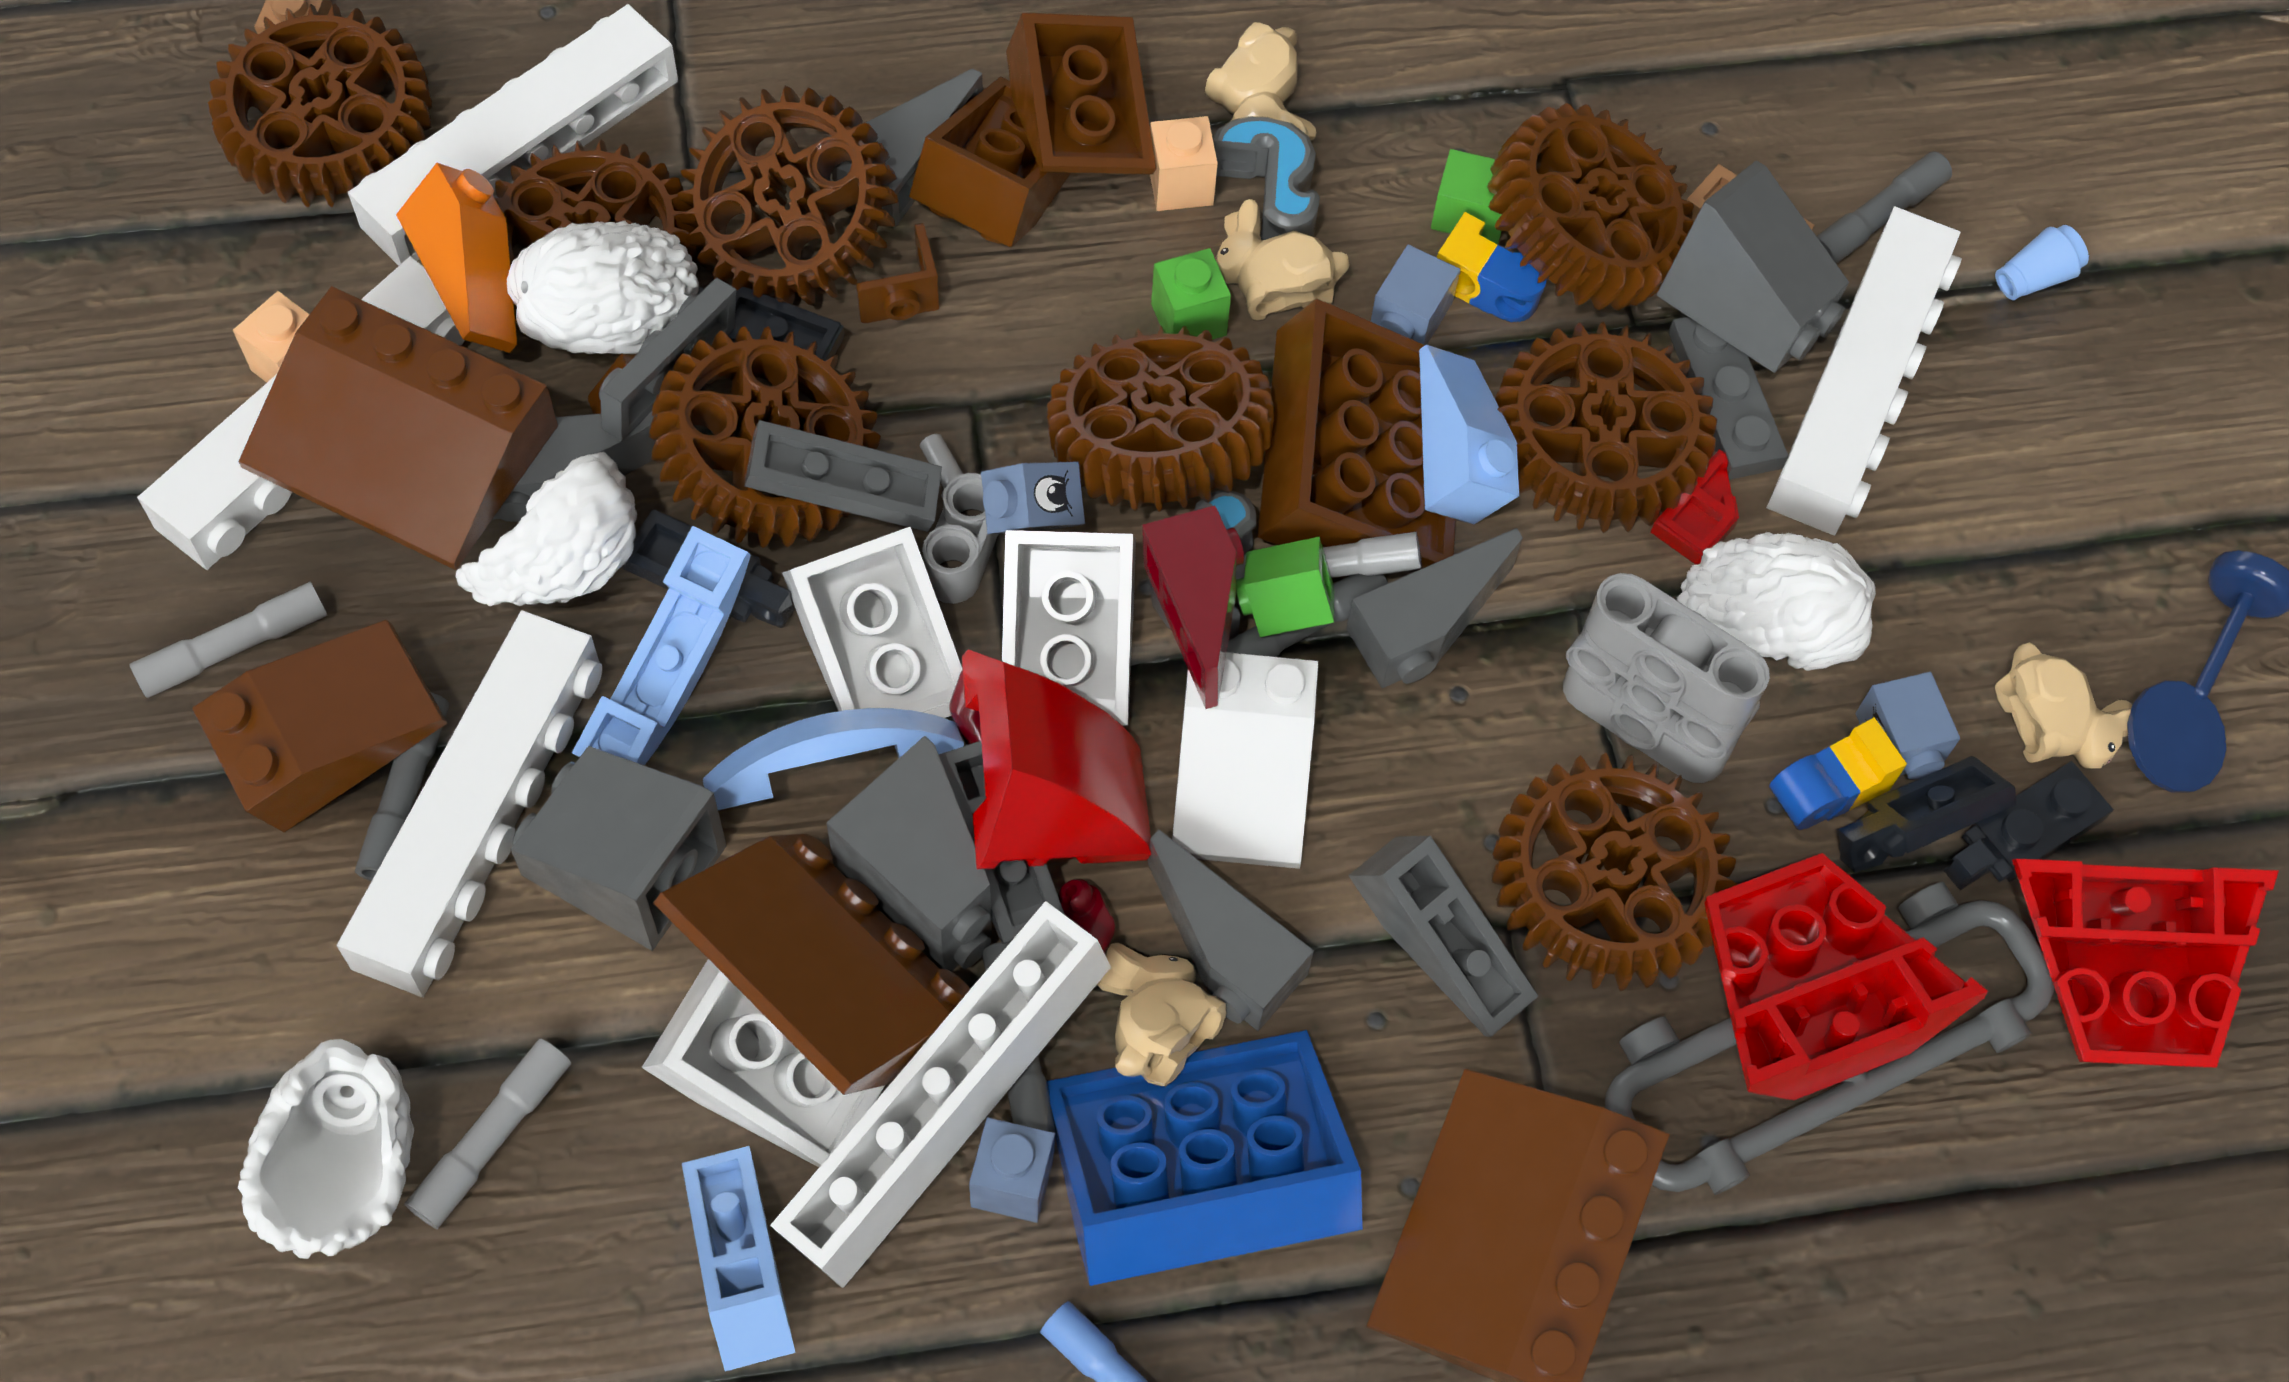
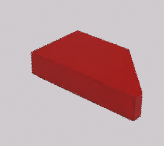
(1703, 516)

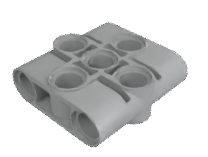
(1664, 678)

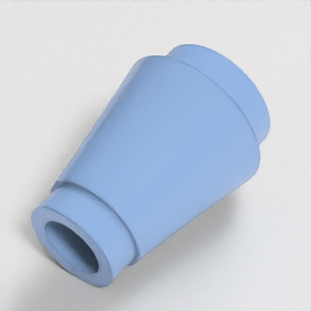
(2046, 261)

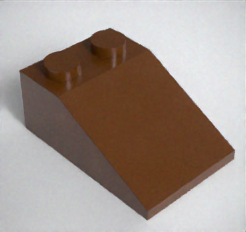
(1081, 93)
(984, 169)
(318, 722)

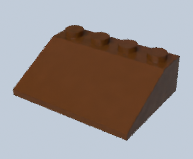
(397, 427)
(1347, 436)
(816, 958)
(1518, 1232)

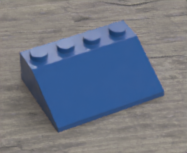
(1209, 1166)

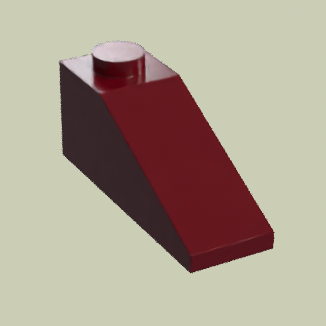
(1194, 578)

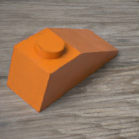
(464, 251)

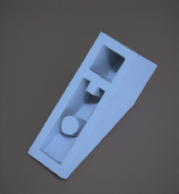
(1465, 440)
(737, 1259)

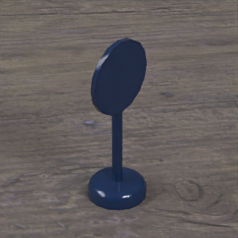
(2175, 725)

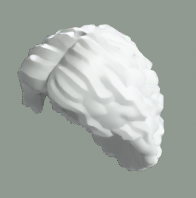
(600, 286)
(567, 542)
(1785, 598)
(328, 1152)

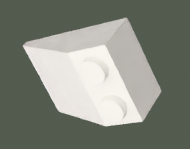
(1072, 612)
(877, 627)
(1247, 763)
(750, 1073)

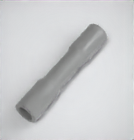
(1370, 556)
(190, 657)
(461, 1167)

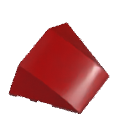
(1054, 772)
(2145, 954)
(1825, 979)

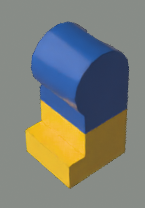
(1491, 273)
(1839, 776)

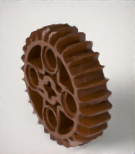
(318, 103)
(766, 186)
(590, 189)
(1589, 206)
(1161, 417)
(1604, 420)
(693, 455)
(1606, 892)

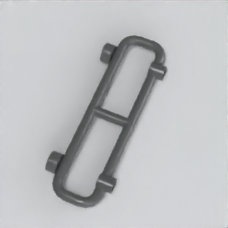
(1931, 914)

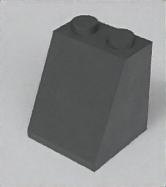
(1756, 272)
(619, 840)
(917, 857)

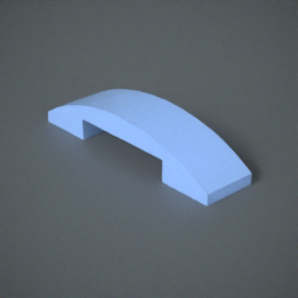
(672, 652)
(745, 775)

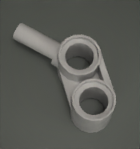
(955, 534)

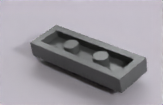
(631, 391)
(1744, 419)
(843, 476)

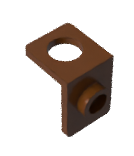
(904, 294)

